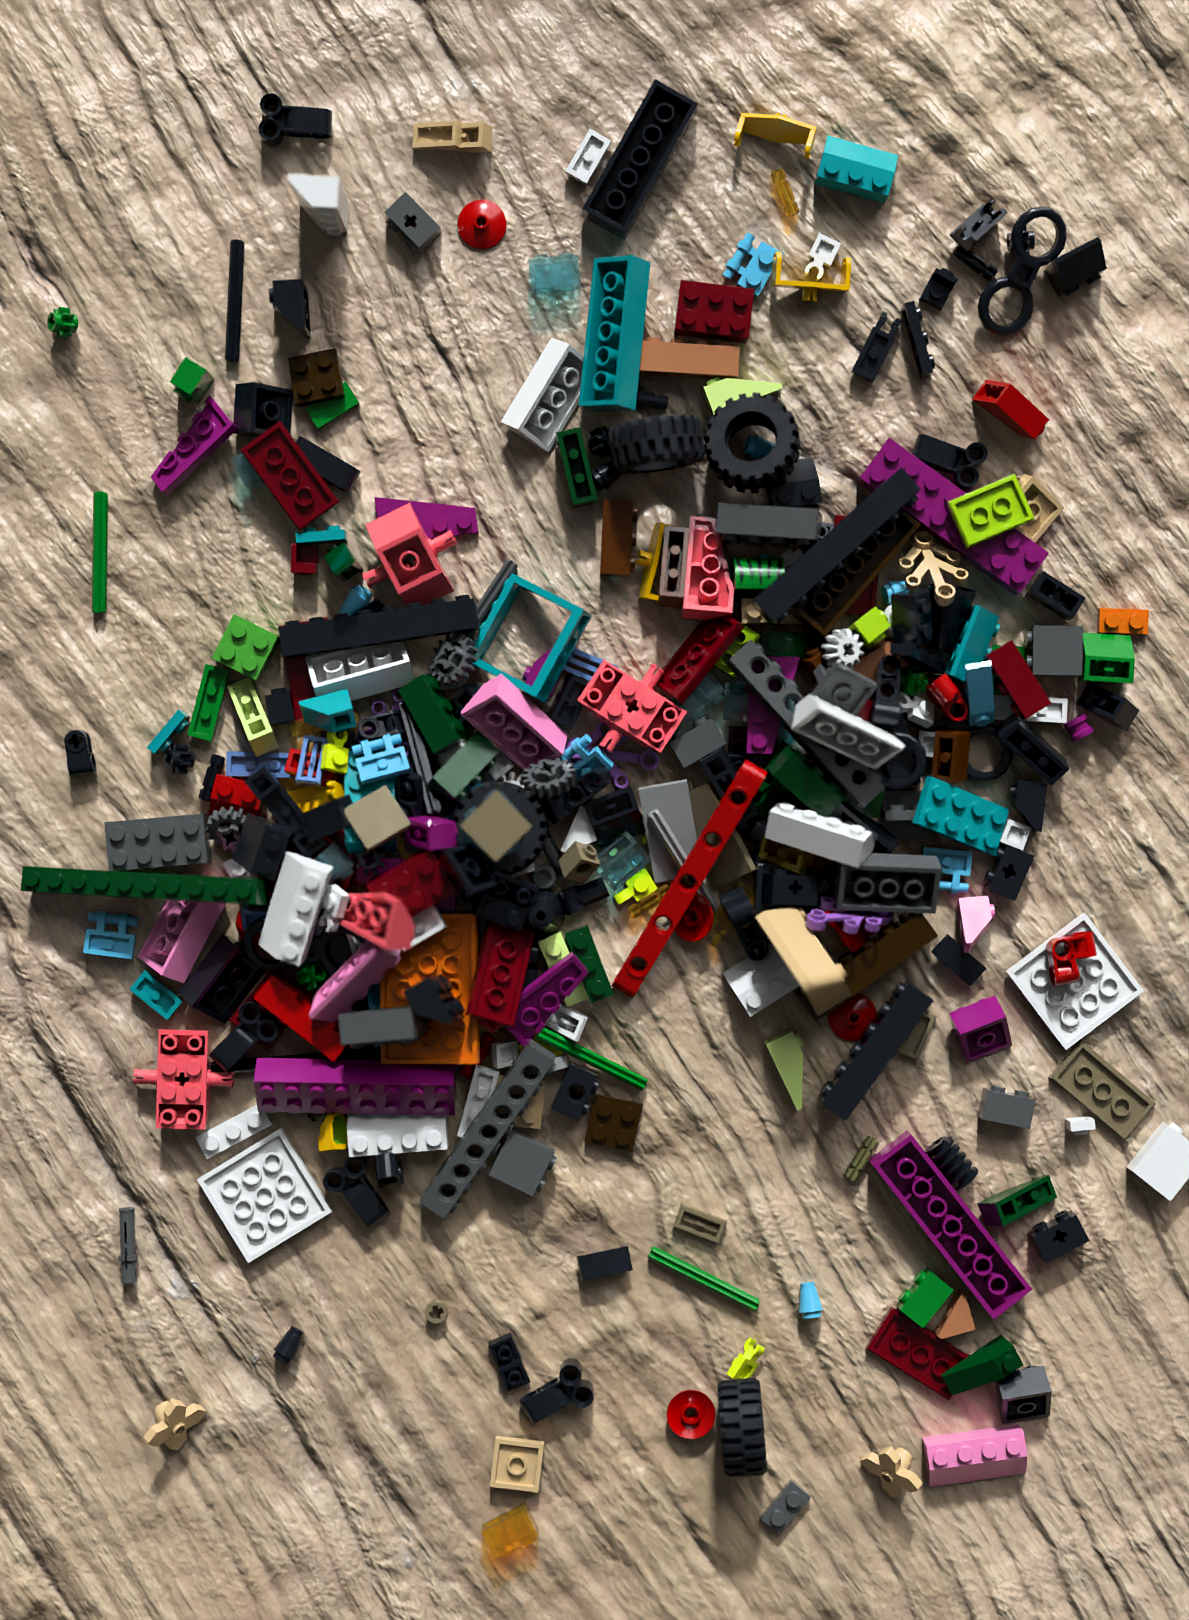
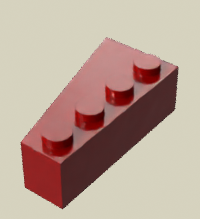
(293, 1009)

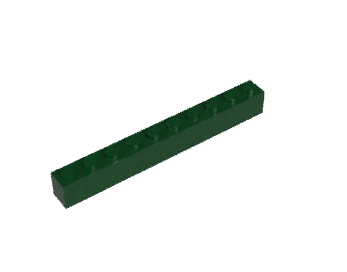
(144, 885)

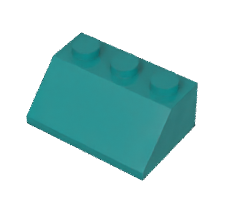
(856, 169)
(972, 642)

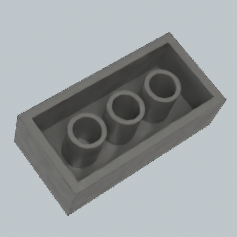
(769, 524)
(157, 842)
(889, 884)

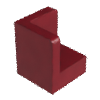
(304, 559)

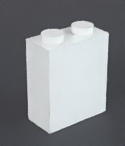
(1163, 1160)

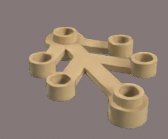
(924, 543)

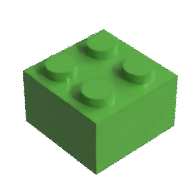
(246, 648)

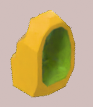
(333, 1133)

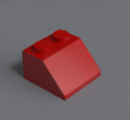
(233, 792)

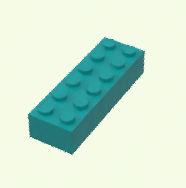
(614, 333)

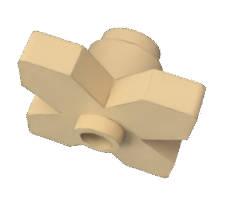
(172, 1423)
(893, 1470)

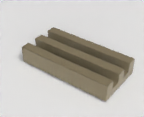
(719, 1230)

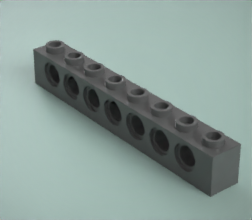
(741, 663)
(446, 1202)

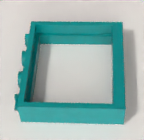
(561, 650)

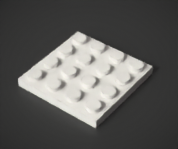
(1077, 1007)
(264, 1195)

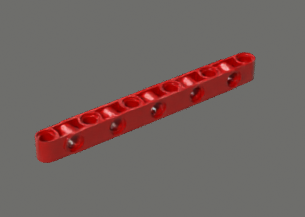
(696, 865)

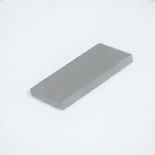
(675, 806)

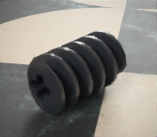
(953, 1160)

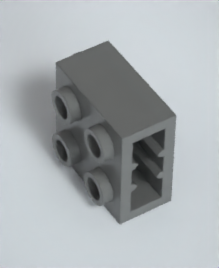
(1055, 650)
(523, 1162)

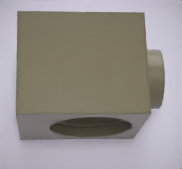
(579, 862)

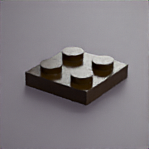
(316, 377)
(613, 1122)

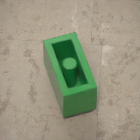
(191, 381)
(924, 1297)

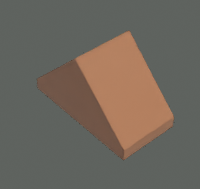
(956, 1318)

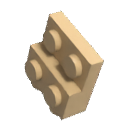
(1042, 504)

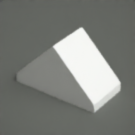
(580, 830)
(567, 1022)

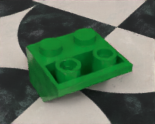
(1107, 659)

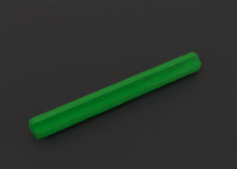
(99, 559)
(592, 1058)
(703, 1278)

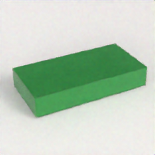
(328, 411)

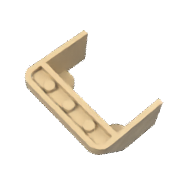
(804, 956)

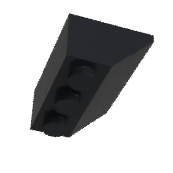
(221, 980)

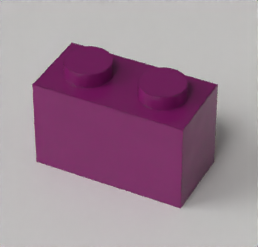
(431, 832)

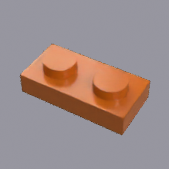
(1122, 621)

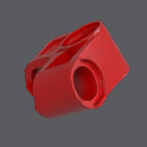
(944, 695)
(1064, 968)

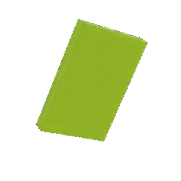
(990, 511)

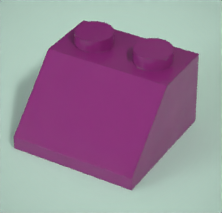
(981, 1028)

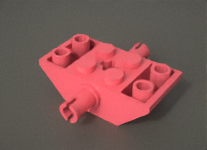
(403, 534)
(608, 700)
(181, 1103)

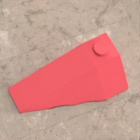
(707, 579)
(379, 920)

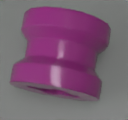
(1078, 727)

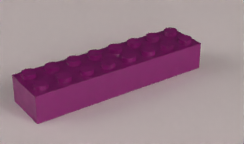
(1006, 558)
(354, 1087)
(950, 1224)

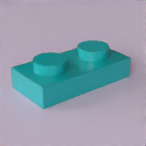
(332, 535)
(175, 725)
(156, 994)

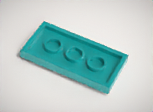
(960, 816)

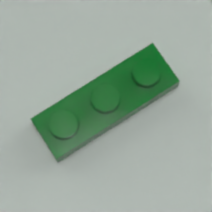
(209, 702)

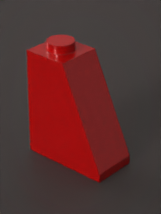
(1011, 408)

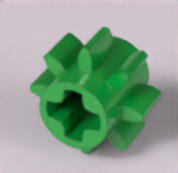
(62, 322)
(913, 680)
(311, 975)

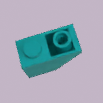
(329, 711)

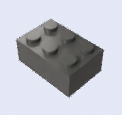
(381, 1026)

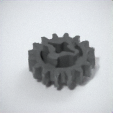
(453, 659)
(549, 777)
(226, 827)

